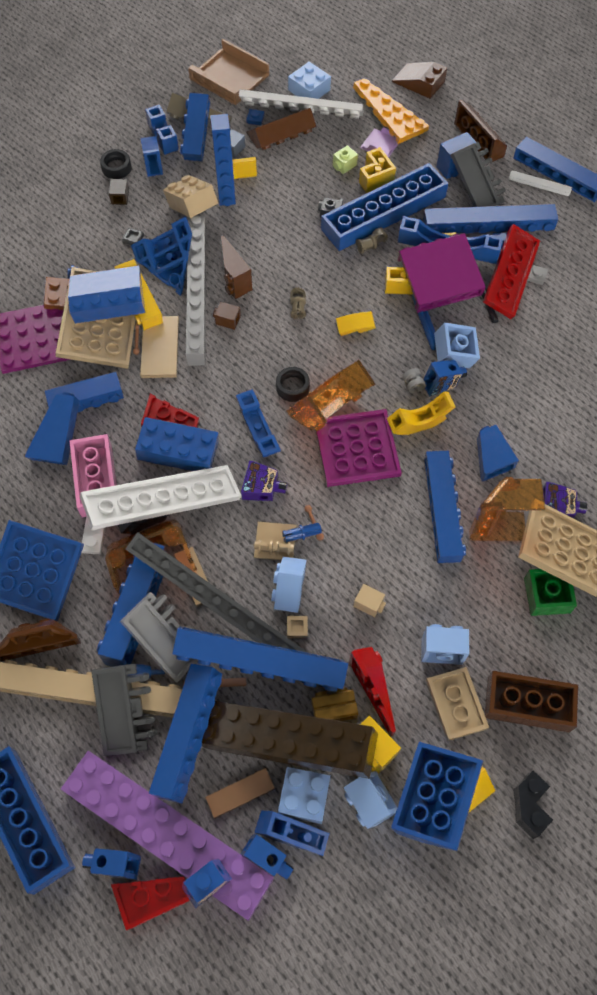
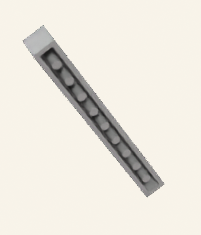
(196, 294)

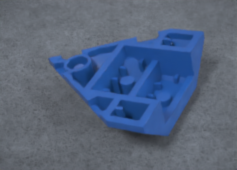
(167, 254)

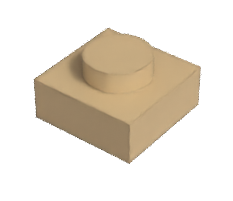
(297, 626)

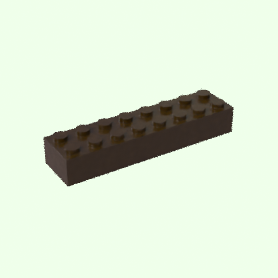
(291, 739)

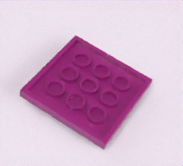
(29, 338)
(358, 448)

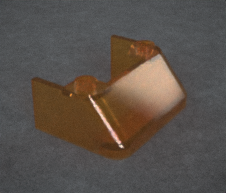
(331, 396)
(510, 494)
(164, 533)

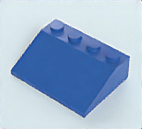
(106, 294)
(437, 796)

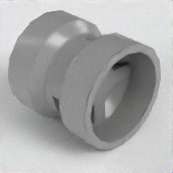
(413, 378)

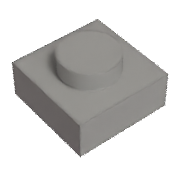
(537, 274)

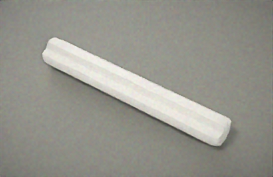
(540, 183)

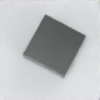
(132, 236)

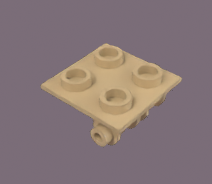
(271, 543)

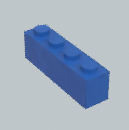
(196, 127)
(91, 392)

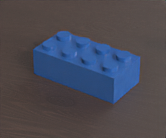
(176, 445)

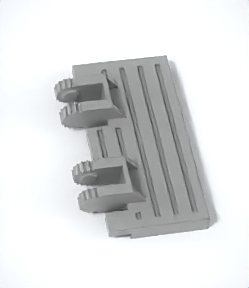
(157, 634)

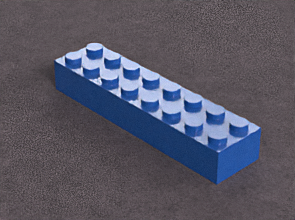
(383, 206)
(260, 657)

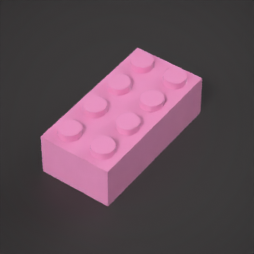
(91, 465)

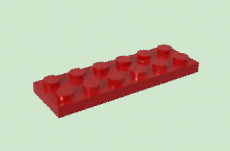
(511, 272)

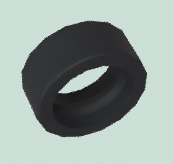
(119, 172)
(292, 396)

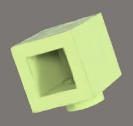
(345, 159)

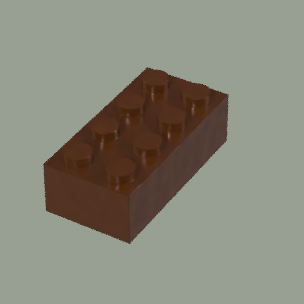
(531, 701)

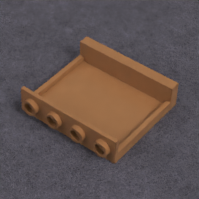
(229, 72)

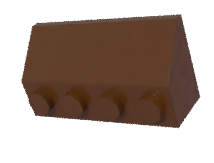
(470, 121)
(282, 128)

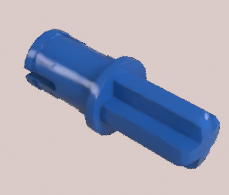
(301, 532)

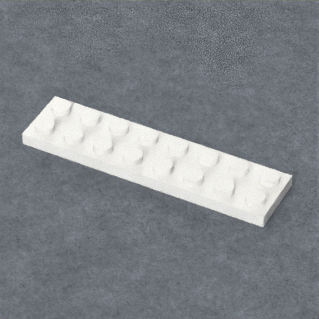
(296, 103)
(159, 496)

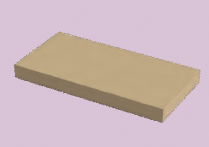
(160, 349)

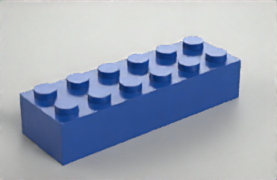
(118, 644)
(28, 829)

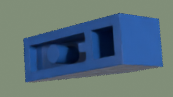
(291, 832)

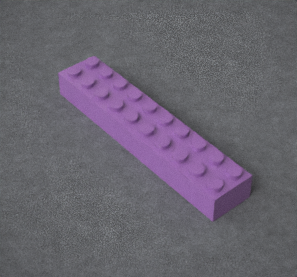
(165, 831)

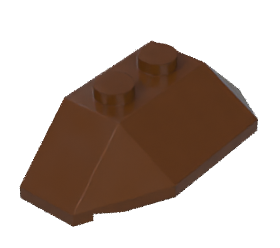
(36, 638)

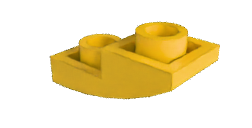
(355, 322)

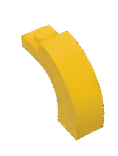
(412, 421)

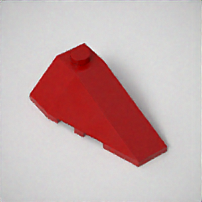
(370, 673)

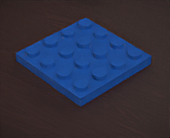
(36, 569)

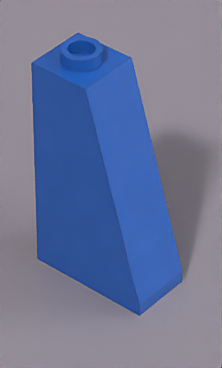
(52, 438)

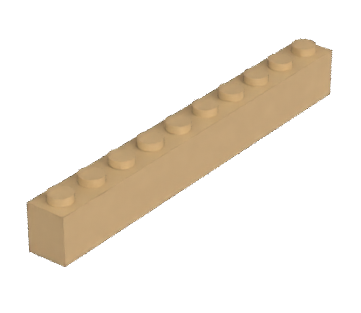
(78, 688)

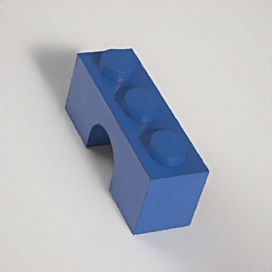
(165, 134)

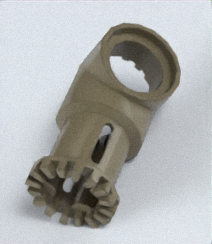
(372, 241)
(298, 303)

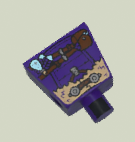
(261, 483)
(563, 499)

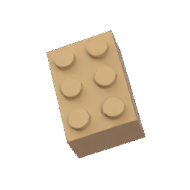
(190, 196)

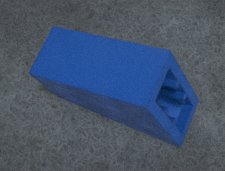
(151, 156)
(494, 453)

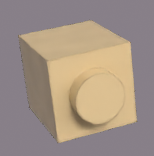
(370, 601)

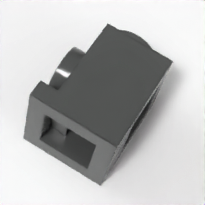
(329, 205)

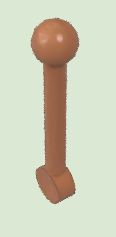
(136, 351)
(308, 508)

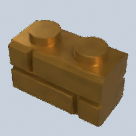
(335, 706)

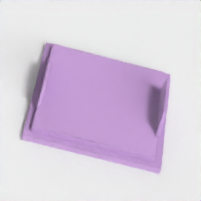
(380, 139)

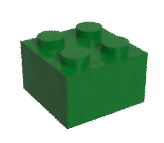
(548, 594)

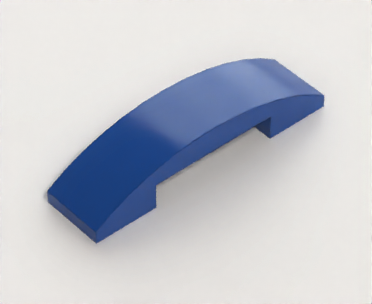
(257, 424)

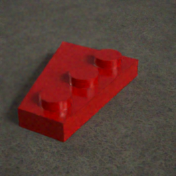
(164, 411)
(148, 899)

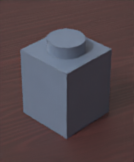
(237, 142)

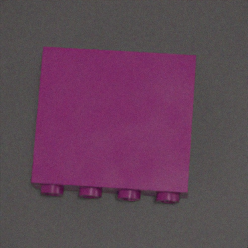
(442, 272)

